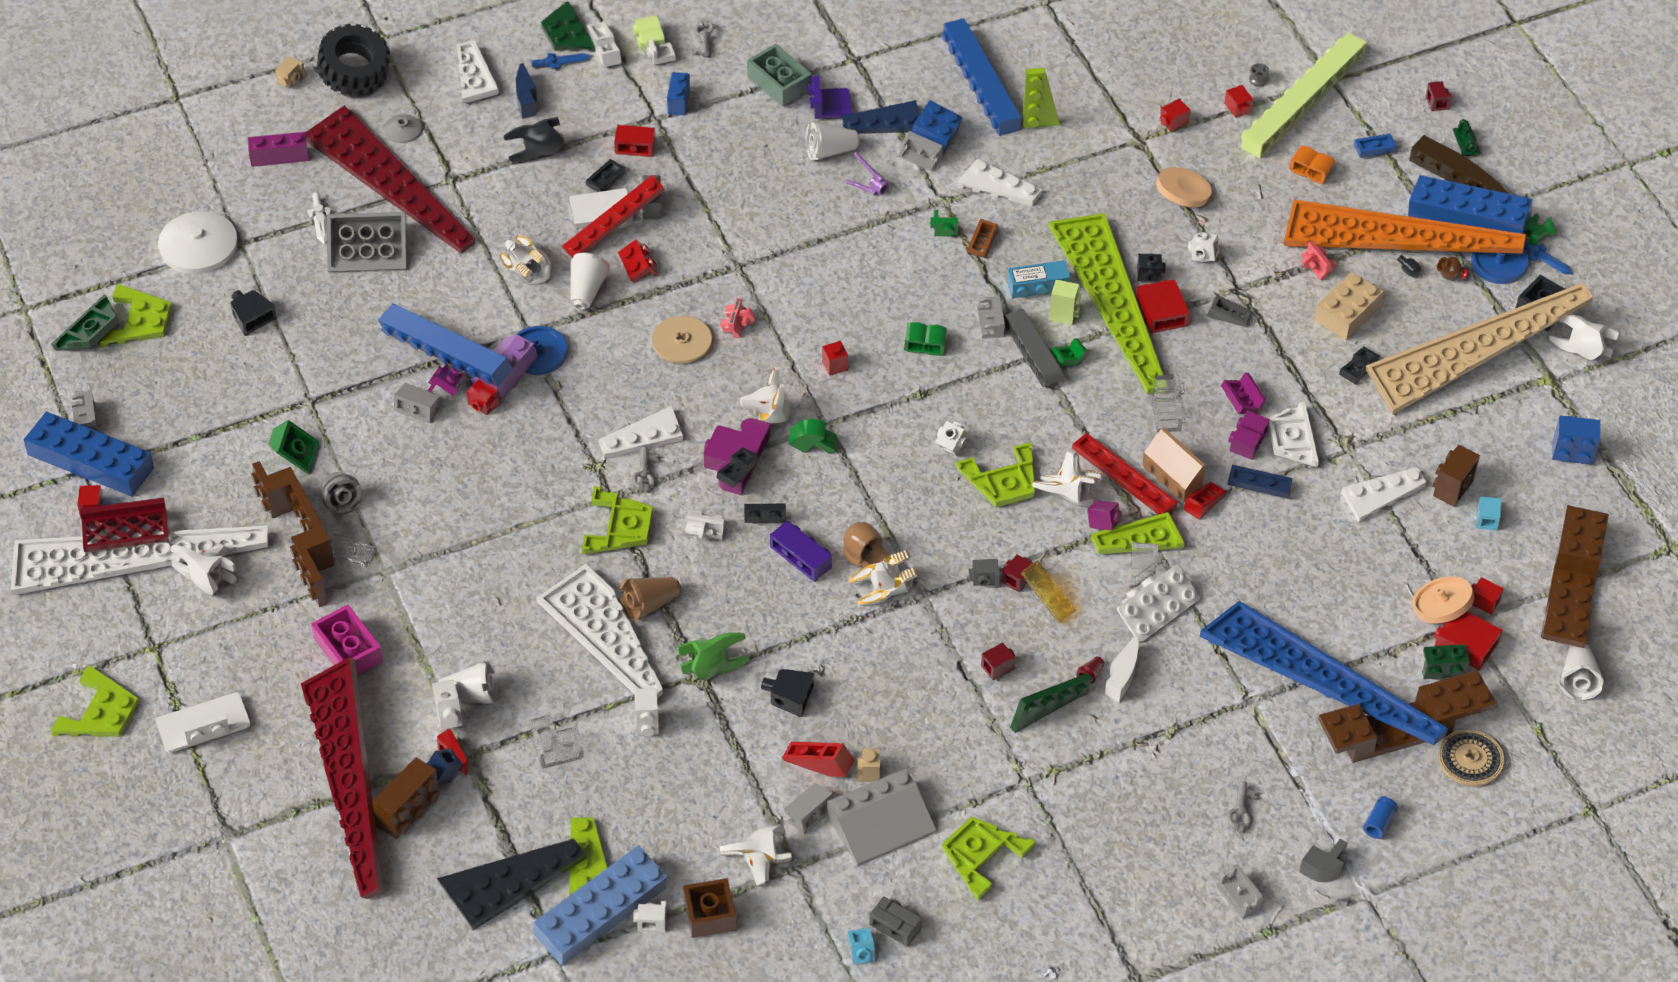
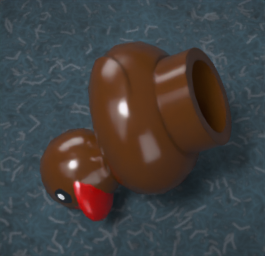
(1452, 268)

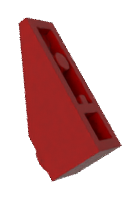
(820, 757)

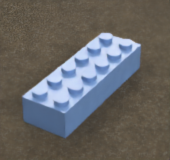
(599, 905)

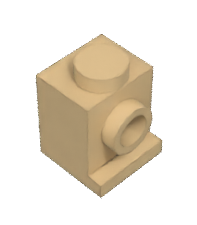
(289, 72)
(868, 766)

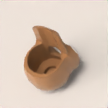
(857, 538)

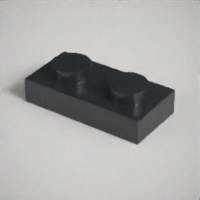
(605, 176)
(765, 513)

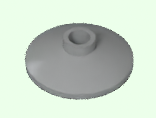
(402, 128)

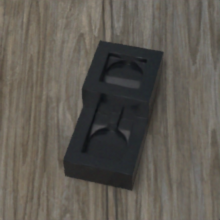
(1356, 368)
(738, 468)

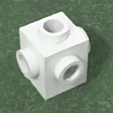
(1204, 247)
(951, 437)

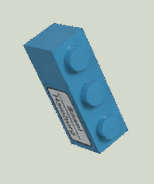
(1036, 278)

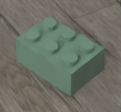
(779, 74)

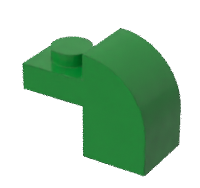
(812, 433)

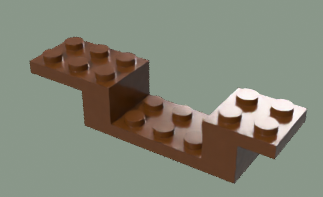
(312, 547)
(1574, 577)
(1442, 701)

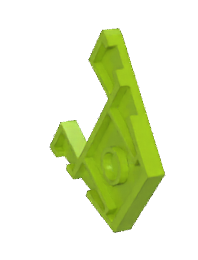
(145, 320)
(1003, 484)
(627, 524)
(106, 713)
(974, 845)

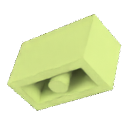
(1064, 302)

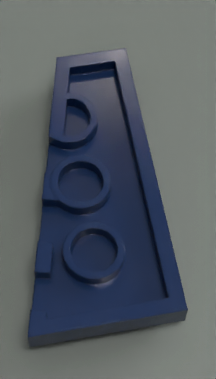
(887, 119)

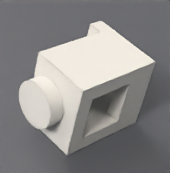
(650, 917)

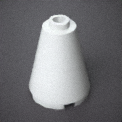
(829, 140)
(586, 279)
(1581, 674)
(474, 684)

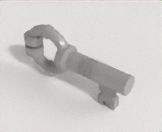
(704, 36)
(643, 472)
(1240, 809)

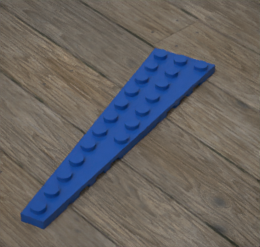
(1276, 648)

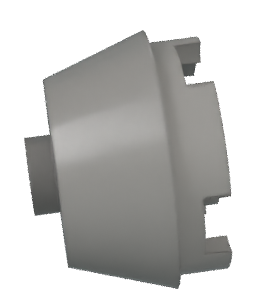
(340, 492)

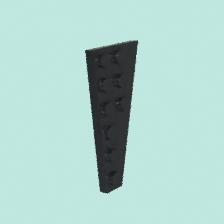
(496, 886)

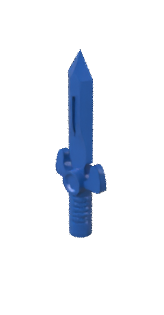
(553, 61)
(1534, 251)

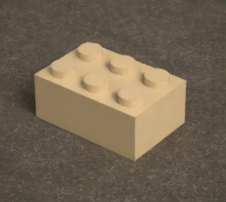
(1348, 305)

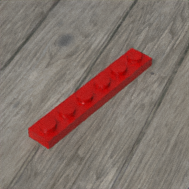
(614, 217)
(1124, 474)

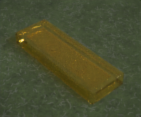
(1048, 591)

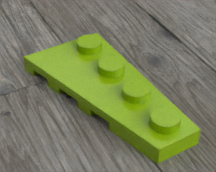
(1038, 103)
(1151, 530)
(585, 833)

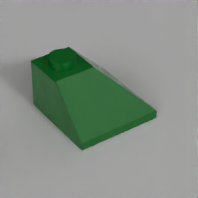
(294, 445)

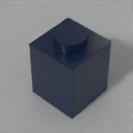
(446, 765)

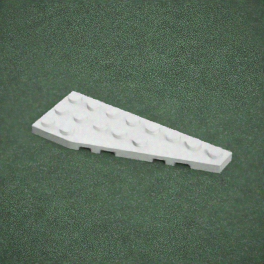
(597, 620)

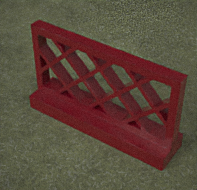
(123, 515)

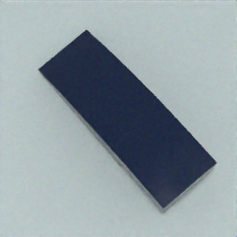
(525, 93)

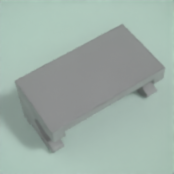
(921, 151)
(991, 317)
(416, 402)
(84, 410)
(809, 808)
(1240, 892)

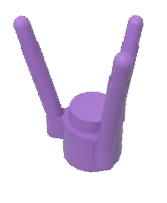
(878, 183)

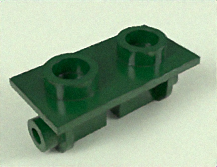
(1466, 139)

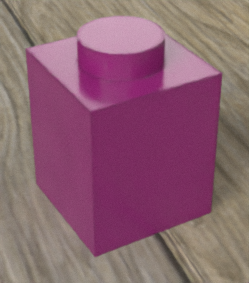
(1104, 515)

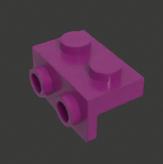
(447, 378)
(1244, 394)

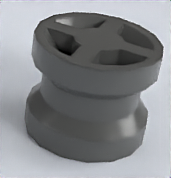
(1258, 74)

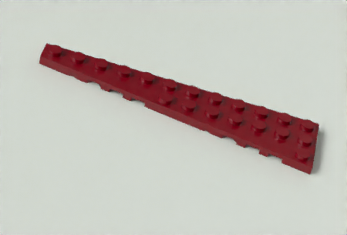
(361, 154)
(340, 730)

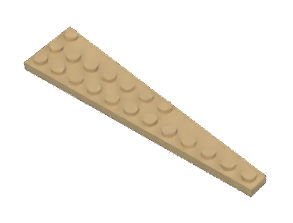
(1427, 367)

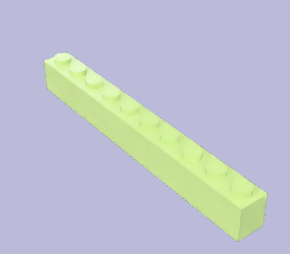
(1303, 95)

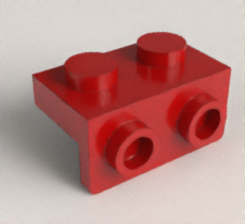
(637, 260)

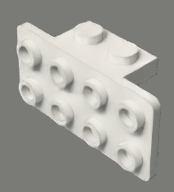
(1157, 602)
(202, 722)

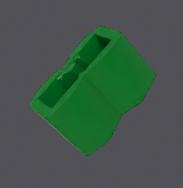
(925, 338)

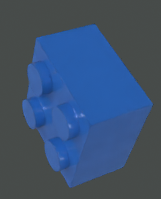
(937, 124)
(1576, 440)

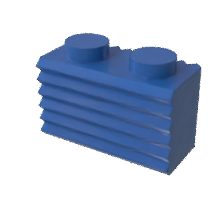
(678, 93)

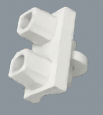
(705, 525)

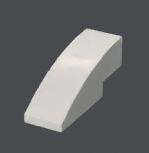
(604, 44)
(1122, 671)

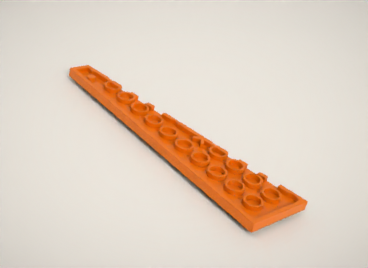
(1361, 228)

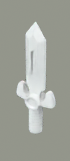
(319, 218)

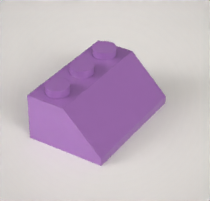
(520, 355)

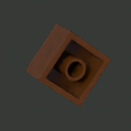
(1455, 475)
(709, 907)

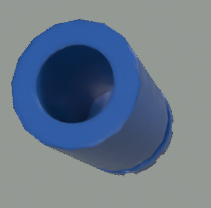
(1380, 817)

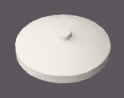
(198, 242)

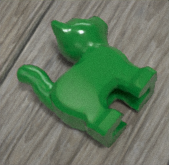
(1537, 232)

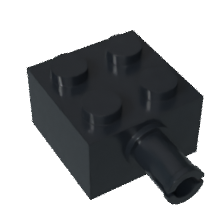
(1538, 289)

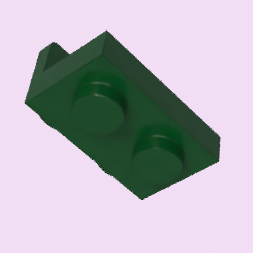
(1445, 661)

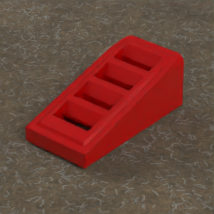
(1202, 501)
(447, 740)

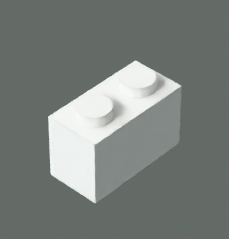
(646, 711)

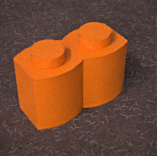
(1312, 164)

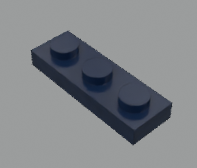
(1259, 481)

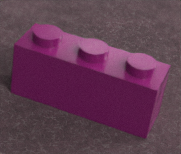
(278, 149)

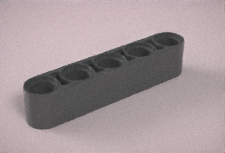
(1033, 348)

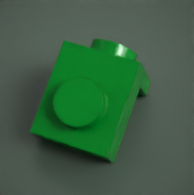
(944, 226)
(1069, 355)

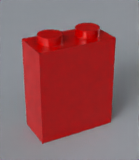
(1162, 306)
(1472, 631)

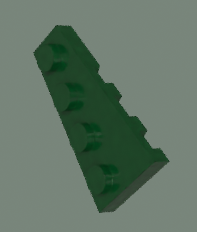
(1049, 700)

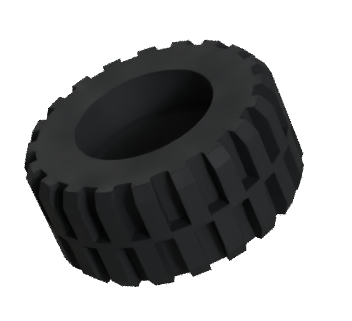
(356, 41)

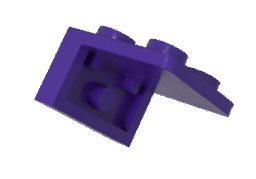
(828, 102)

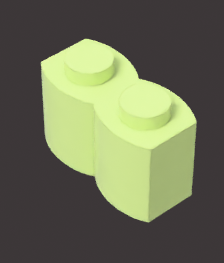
(647, 29)

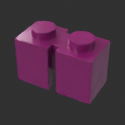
(1249, 432)

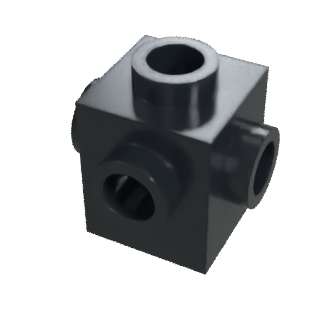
(1150, 267)

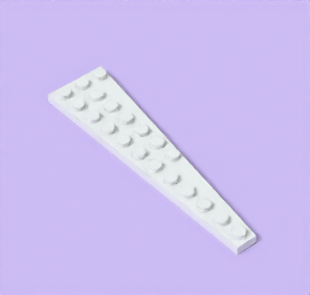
(62, 560)

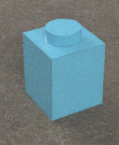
(1488, 513)

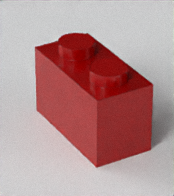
(634, 140)

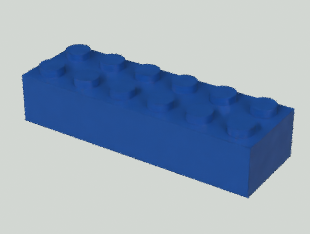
(1469, 205)
(89, 453)

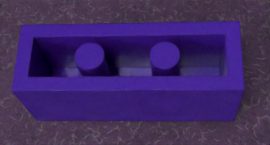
(801, 550)

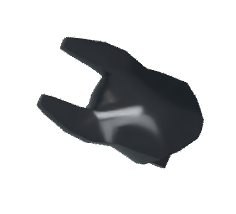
(537, 138)

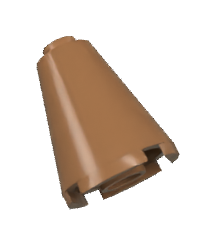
(647, 594)

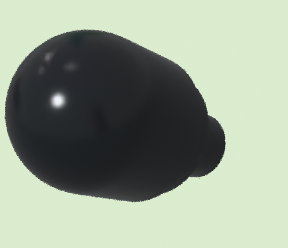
(1410, 266)

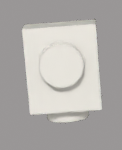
(660, 53)

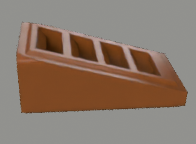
(985, 226)

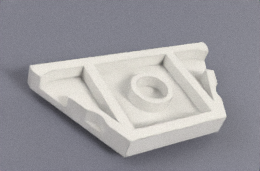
(1293, 436)

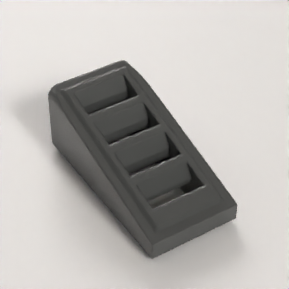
(1222, 310)

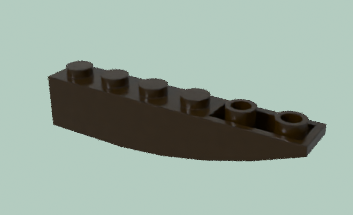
(1451, 165)

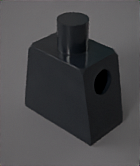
(251, 311)
(790, 690)

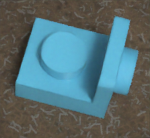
(861, 945)

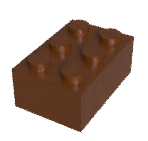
(406, 798)

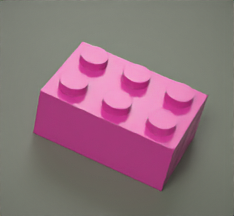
(345, 636)

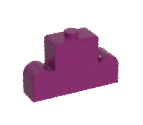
(727, 441)

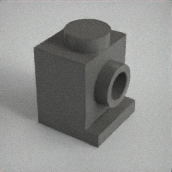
(984, 572)

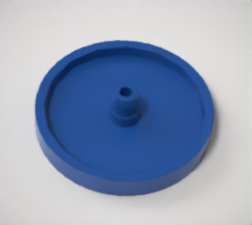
(1500, 267)
(549, 346)

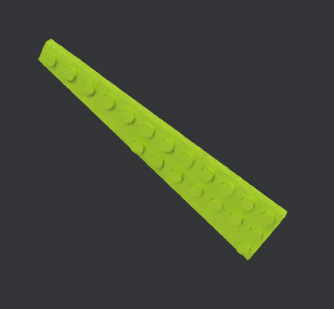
(1098, 265)

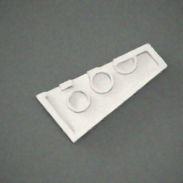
(474, 73)
(990, 179)
(649, 432)
(1374, 494)

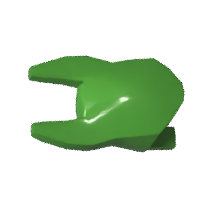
(712, 655)

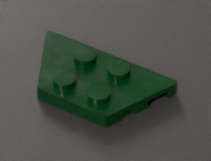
(566, 30)
(88, 327)

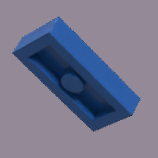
(1375, 145)

